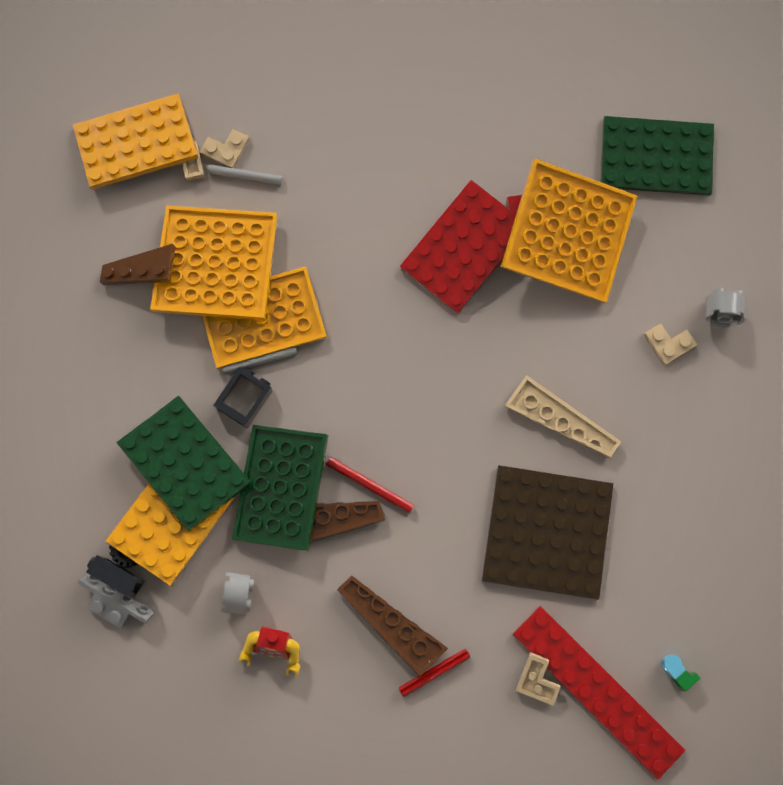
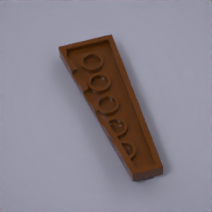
(404, 636)

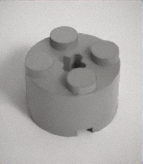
(725, 307)
(236, 593)

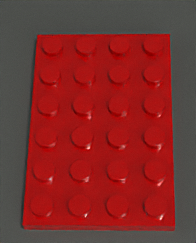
(462, 247)

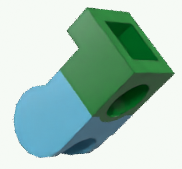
(673, 667)

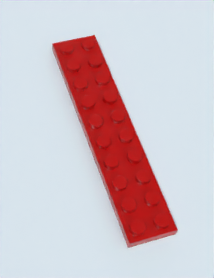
(600, 693)

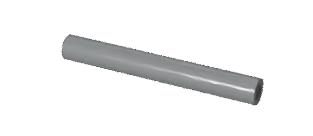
(244, 174)
(260, 360)

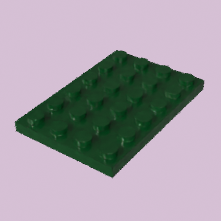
(657, 155)
(183, 463)
(283, 489)

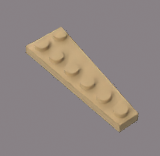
(553, 413)

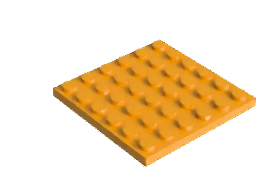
(569, 231)
(218, 262)

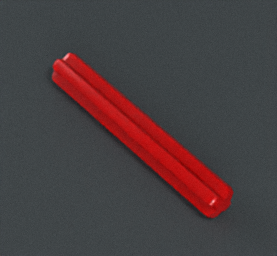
(434, 672)

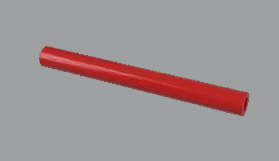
(370, 485)

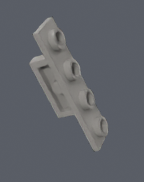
(112, 604)

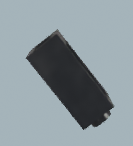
(233, 414)
(114, 576)

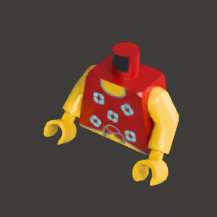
(273, 644)

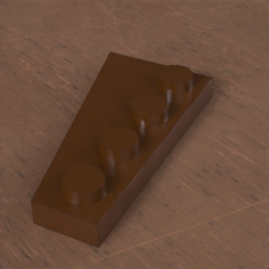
(141, 268)
(344, 517)

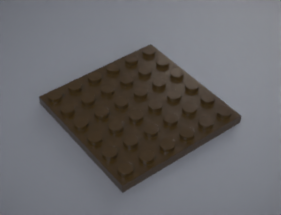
(548, 532)

